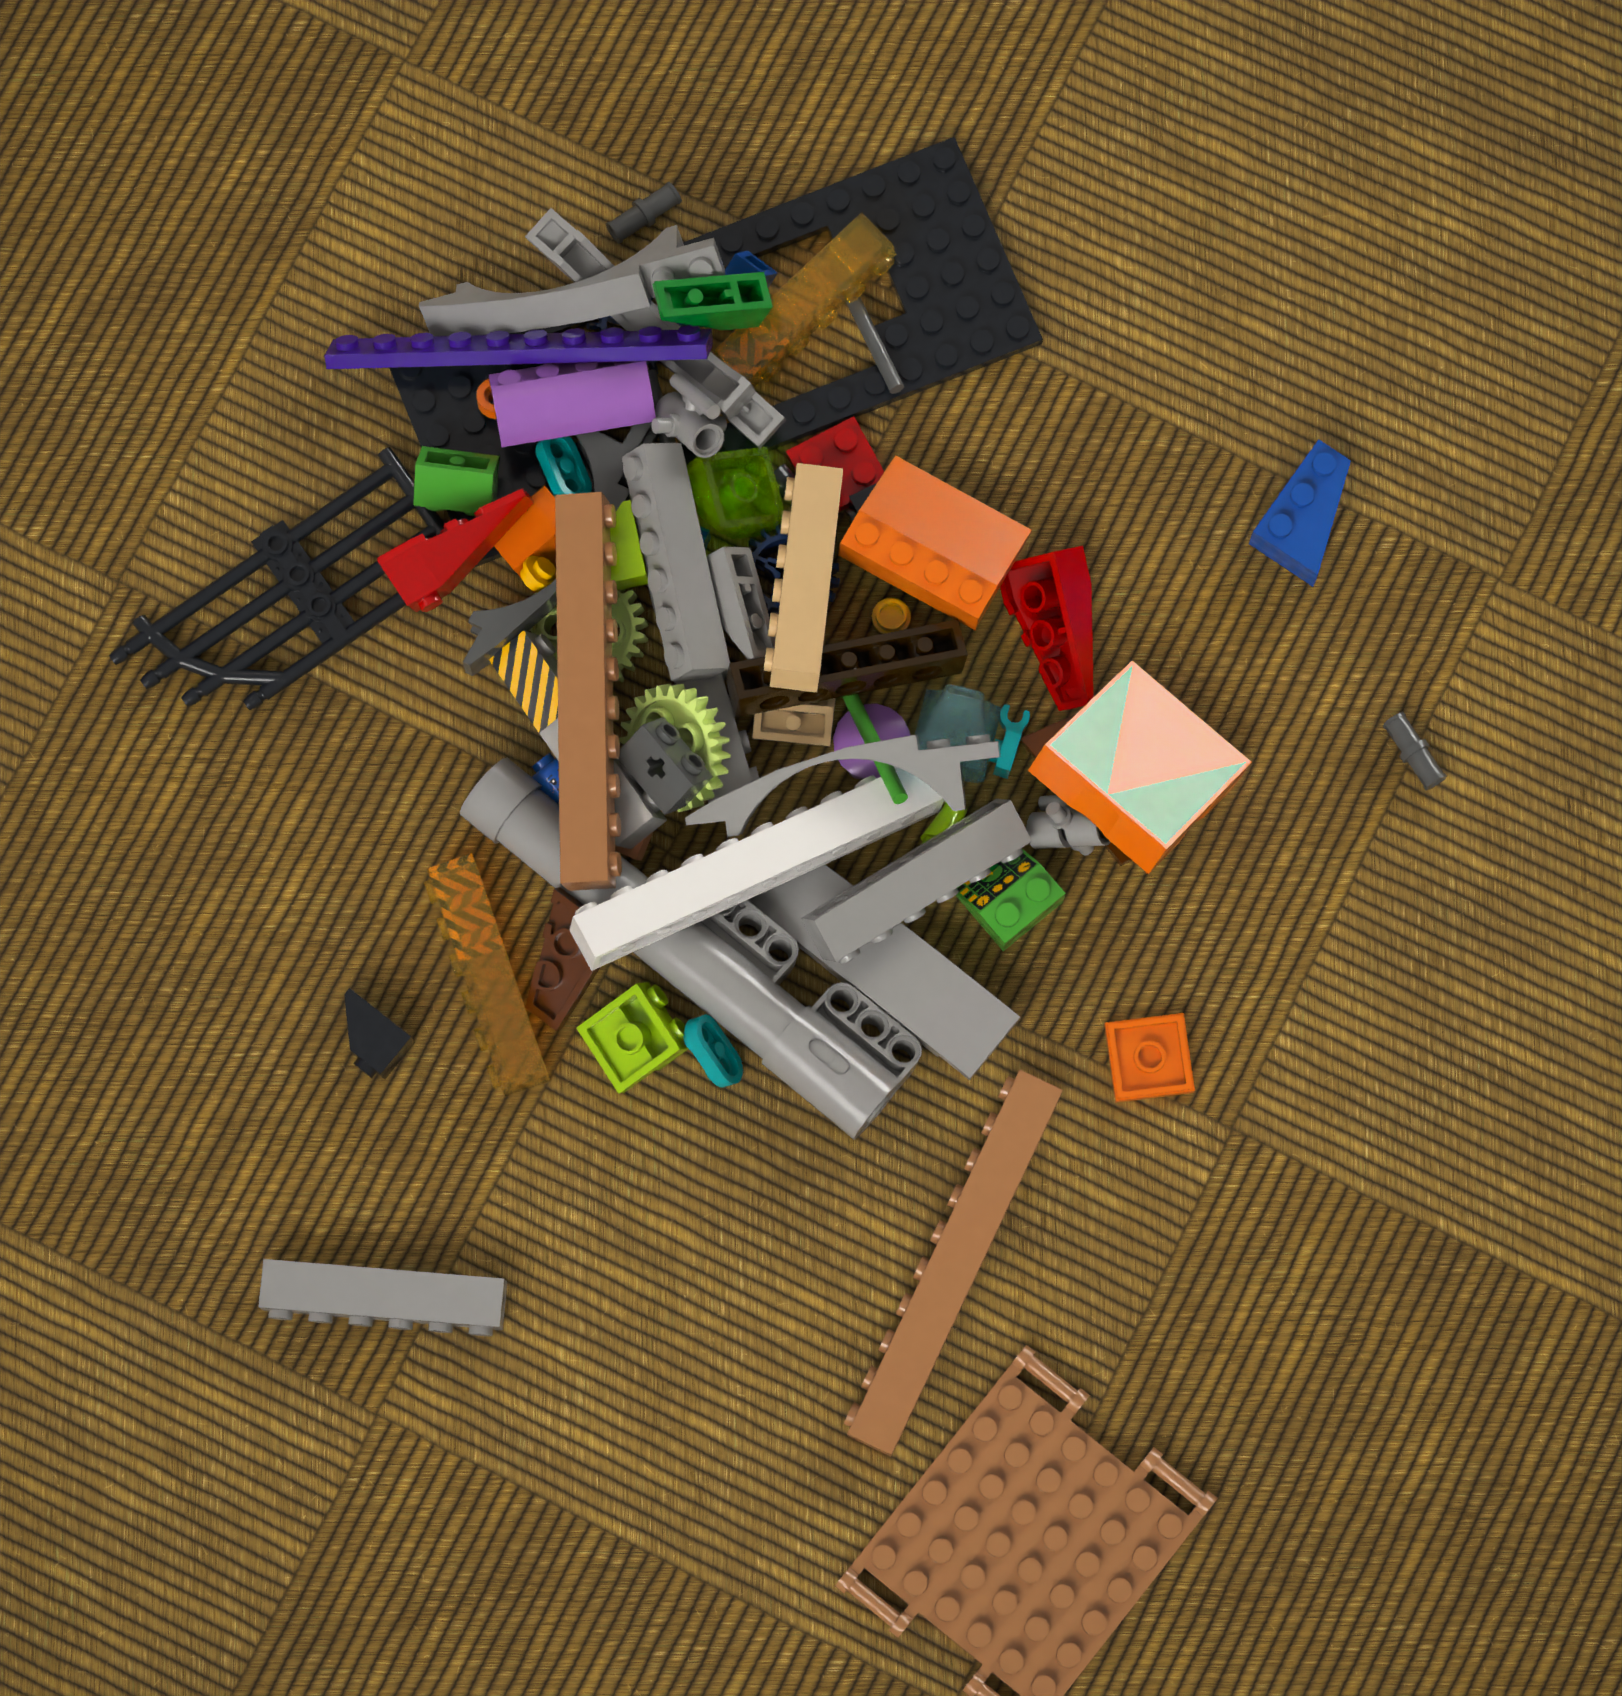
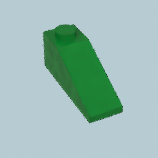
(715, 301)

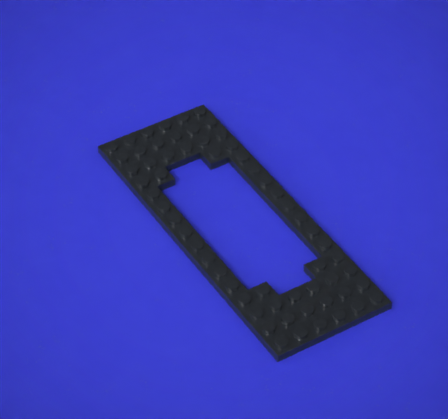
(946, 272)

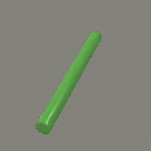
(870, 735)

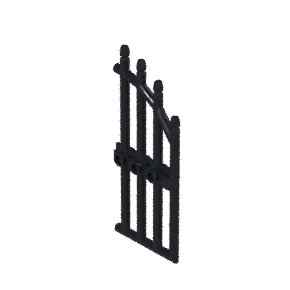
(297, 578)

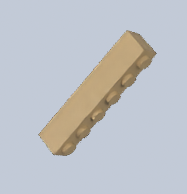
(806, 577)

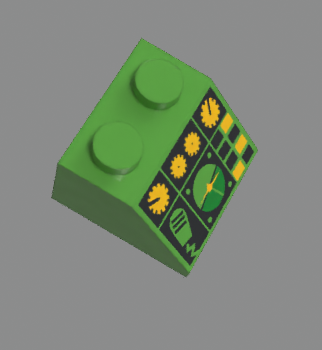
(1011, 898)

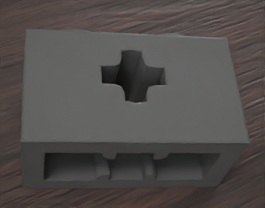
(664, 765)

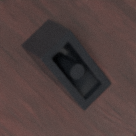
(374, 1037)

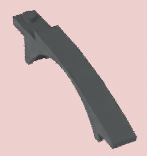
(500, 625)

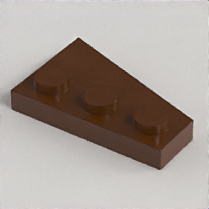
(562, 970)

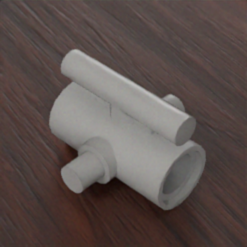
(690, 418)
(1062, 827)

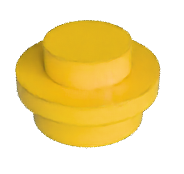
(537, 573)
(891, 615)

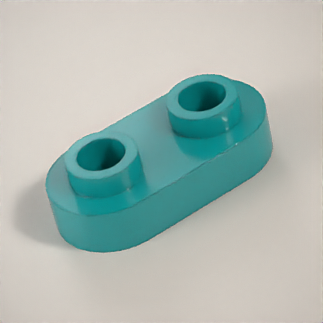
(567, 471)
(713, 1051)

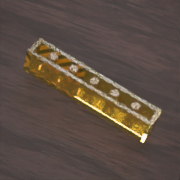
(809, 301)
(488, 975)

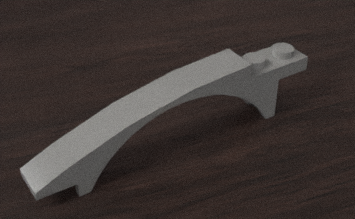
(602, 295)
(727, 388)
(936, 766)

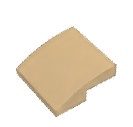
(797, 724)

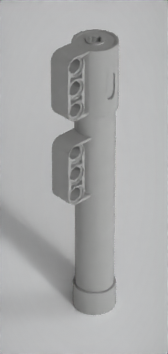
(726, 972)

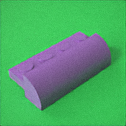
(570, 399)

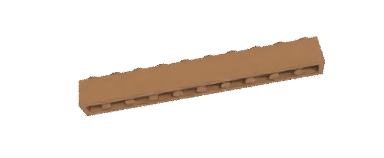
(586, 692)
(954, 1262)

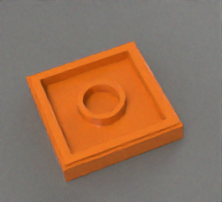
(1149, 1057)

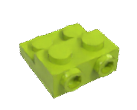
(634, 1035)

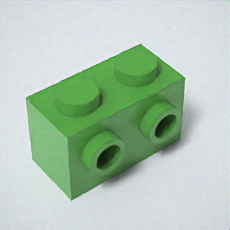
(455, 480)

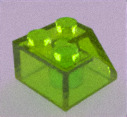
(737, 492)

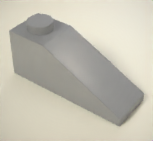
(740, 600)

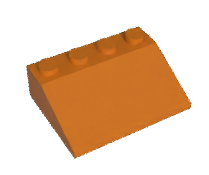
(933, 542)

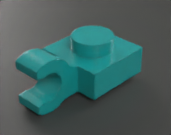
(1010, 742)

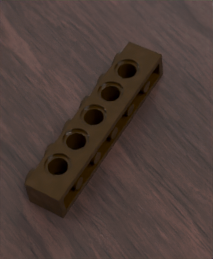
(855, 668)

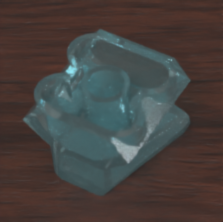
(954, 716)

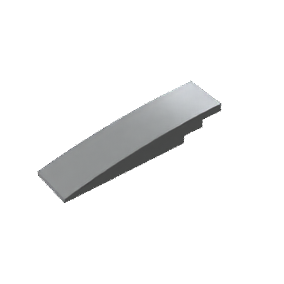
(902, 977)

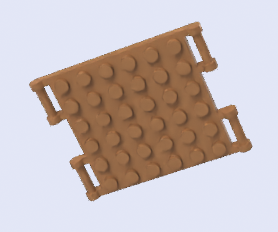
(1026, 1538)

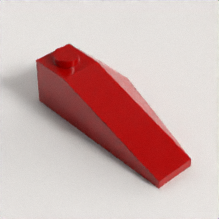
(434, 566)
(1054, 610)

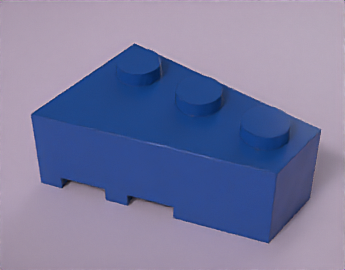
(1302, 515)

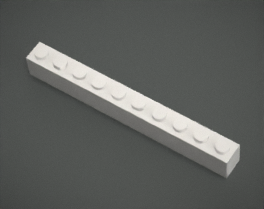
(747, 867)

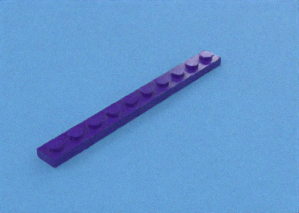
(528, 348)

